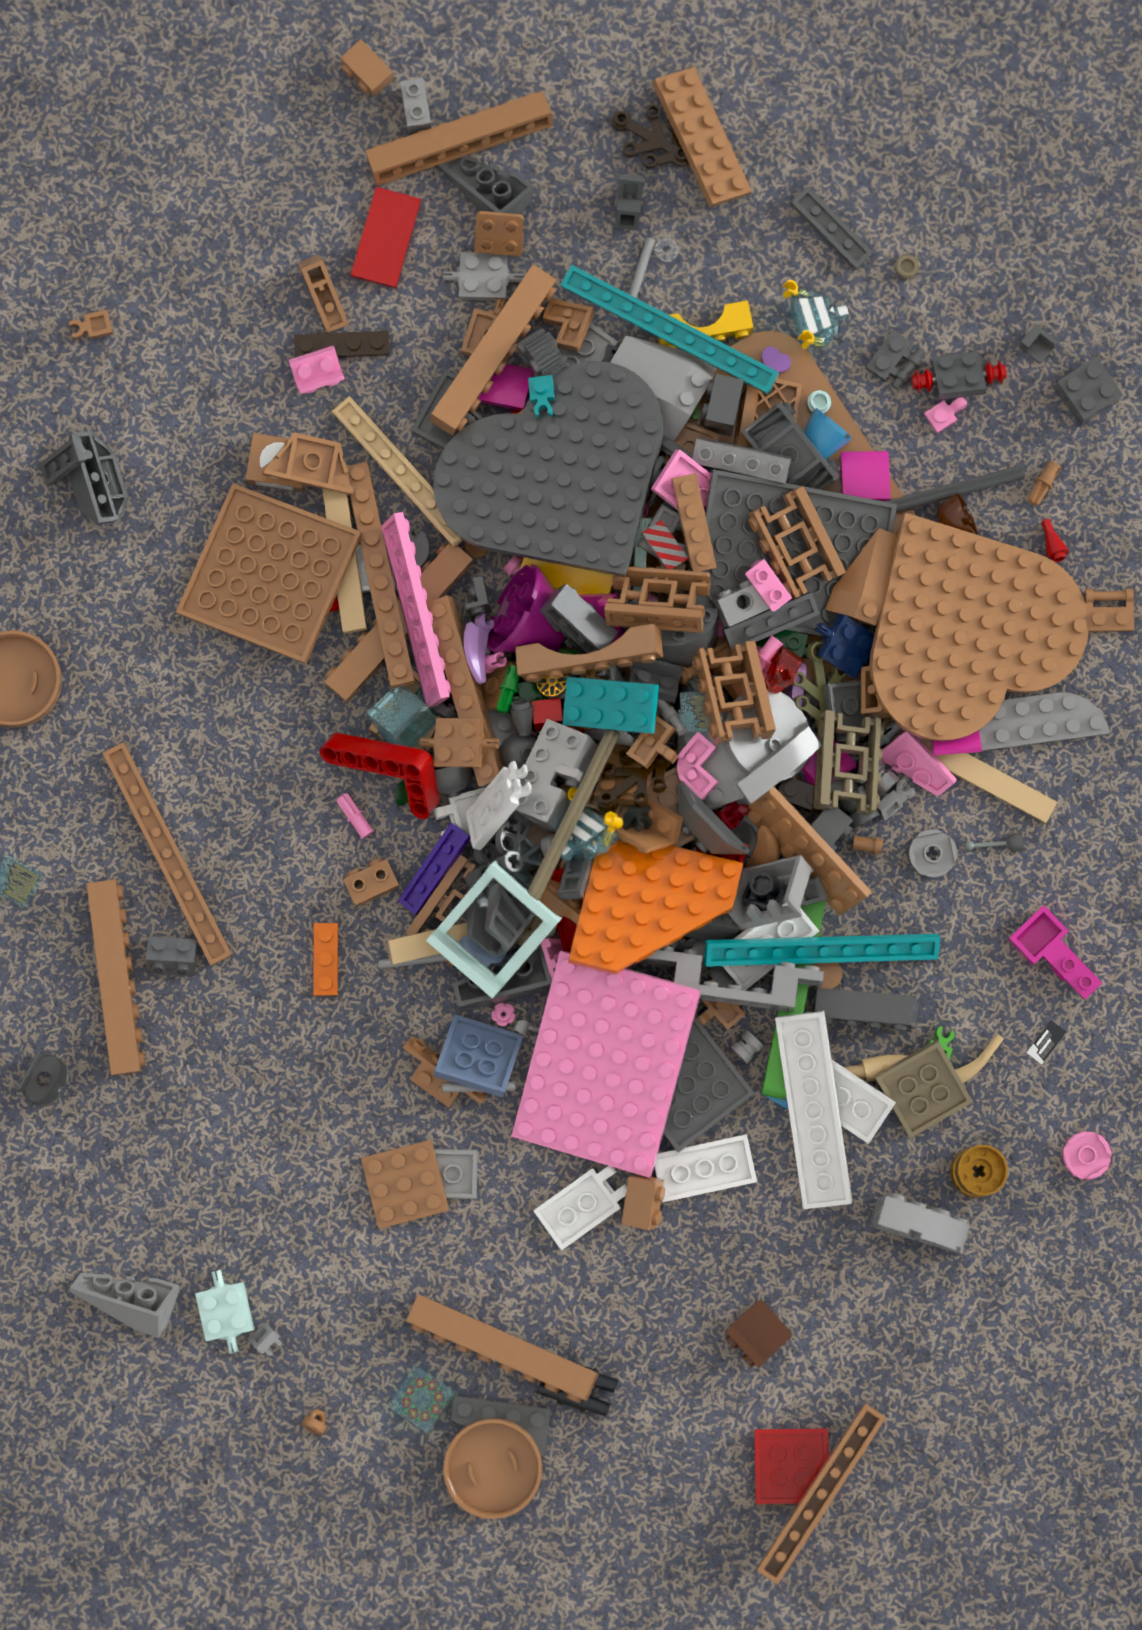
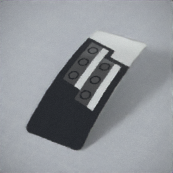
(1046, 1042)

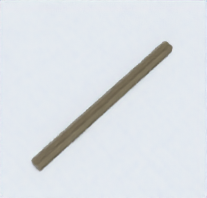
(573, 814)

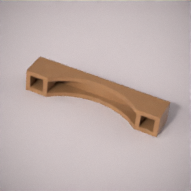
(636, 645)

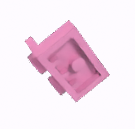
(316, 370)
(767, 585)

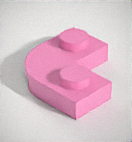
(690, 765)

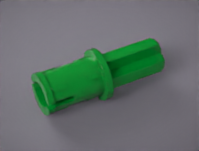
(508, 689)

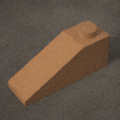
(323, 293)

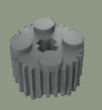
(541, 354)

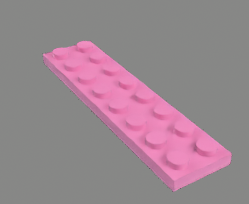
(415, 611)

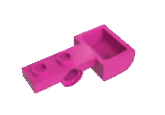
(1042, 938)

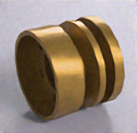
(992, 1171)

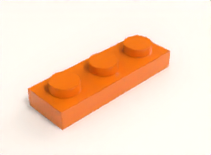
(325, 959)

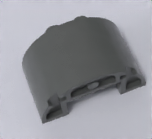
(681, 646)

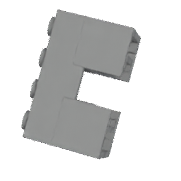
(554, 746)

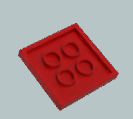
(787, 1462)

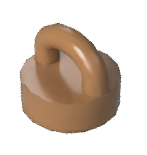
(313, 1425)

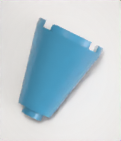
(825, 434)

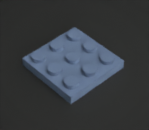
(478, 1055)

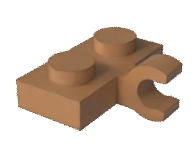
(650, 745)
(724, 1013)

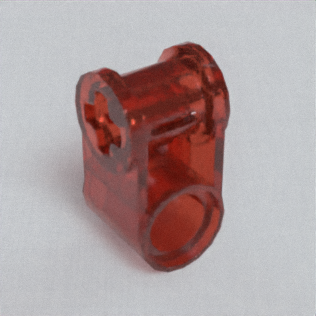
(782, 670)

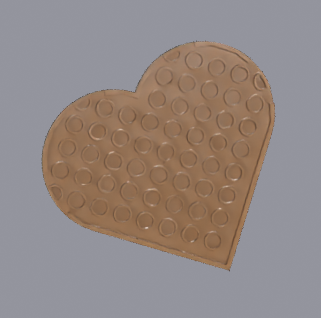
(967, 626)

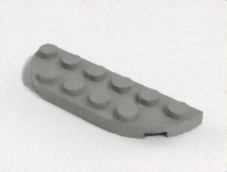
(1041, 721)

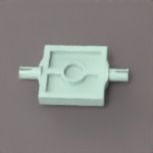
(224, 1311)

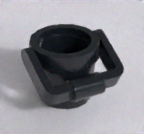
(763, 888)

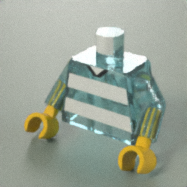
(814, 316)
(591, 834)

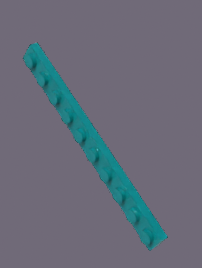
(669, 329)
(821, 949)

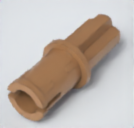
(1043, 483)

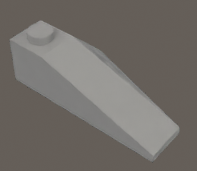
(136, 1304)

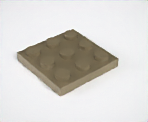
(923, 1088)

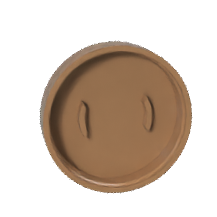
(27, 679)
(492, 1468)

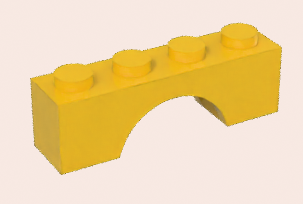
(734, 322)

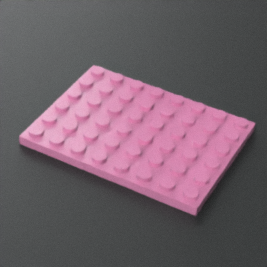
(606, 1065)

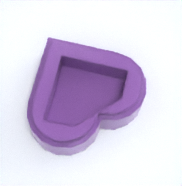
(775, 360)

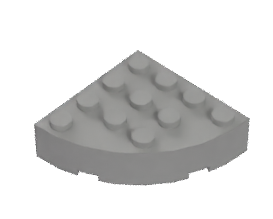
(919, 1224)

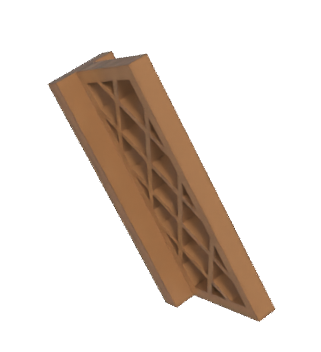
(748, 405)

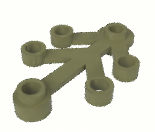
(815, 691)

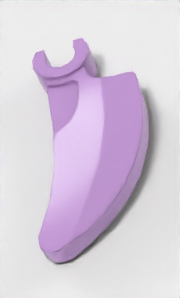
(475, 646)

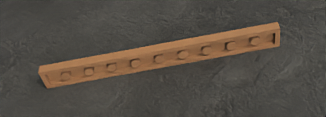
(380, 577)
(167, 854)

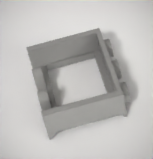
(791, 870)

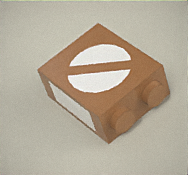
(261, 453)

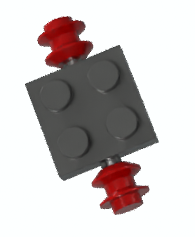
(958, 376)

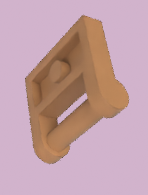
(1110, 618)

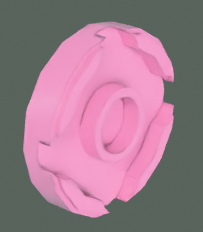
(1081, 1150)

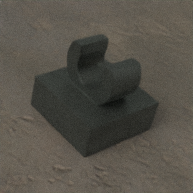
(637, 818)

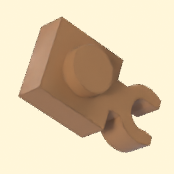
(95, 324)

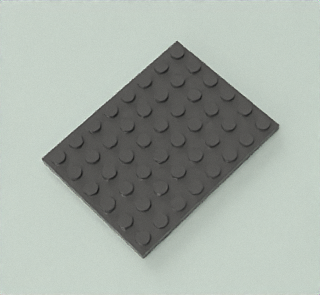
(735, 546)

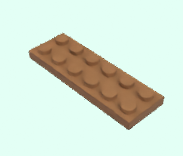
(701, 137)
(798, 838)

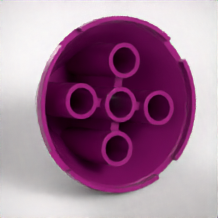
(519, 616)

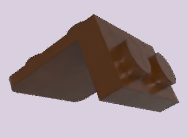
(757, 1334)

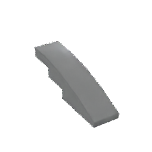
(778, 765)

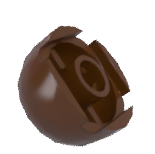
(954, 514)

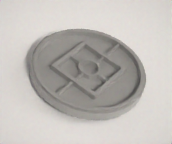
(750, 752)

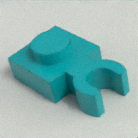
(541, 392)

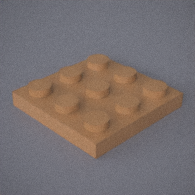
(405, 1184)

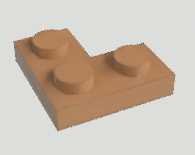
(574, 321)

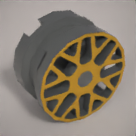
(553, 687)

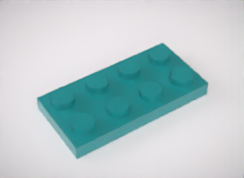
(610, 705)

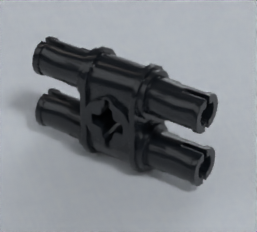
(592, 1404)

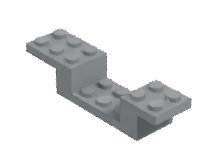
(784, 987)

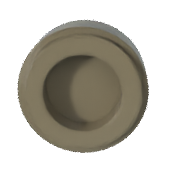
(907, 266)

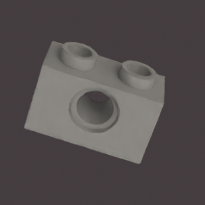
(415, 105)
(727, 604)

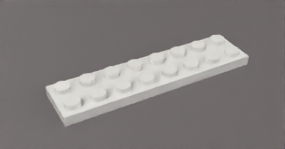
(813, 1110)

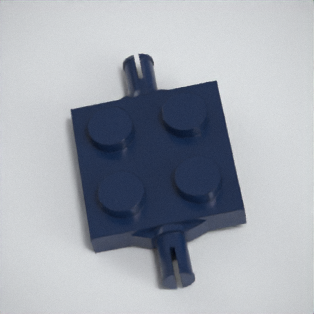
(846, 645)

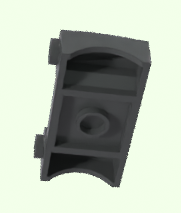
(780, 434)

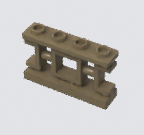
(829, 763)

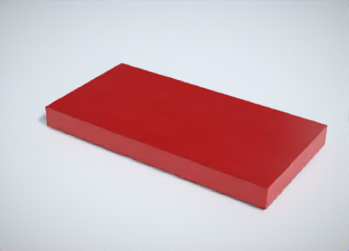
(386, 237)

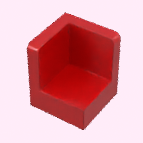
(547, 709)

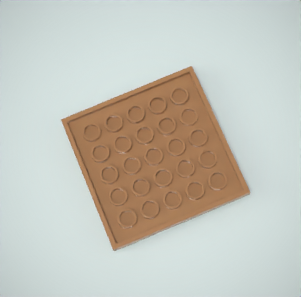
(269, 573)

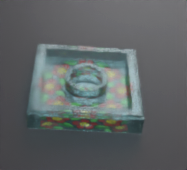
(422, 1399)

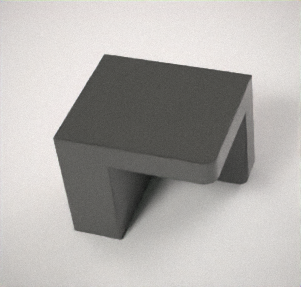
(1038, 344)

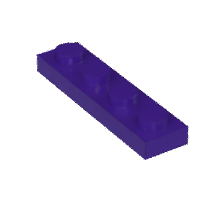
(434, 868)

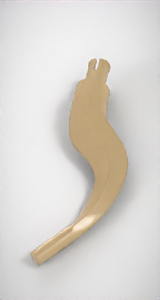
(874, 1065)

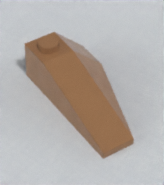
(863, 586)

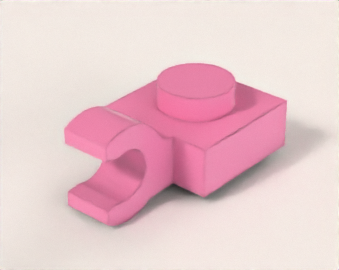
(943, 416)

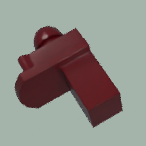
(732, 814)

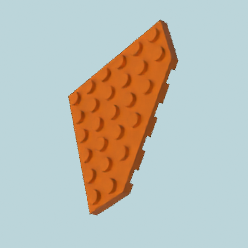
(648, 902)

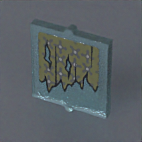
(692, 712)
(18, 881)

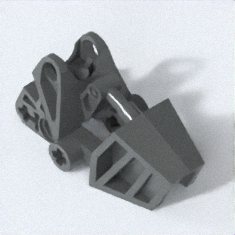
(496, 914)

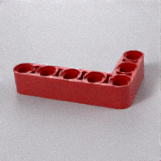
(391, 760)

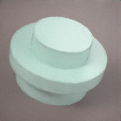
(819, 400)

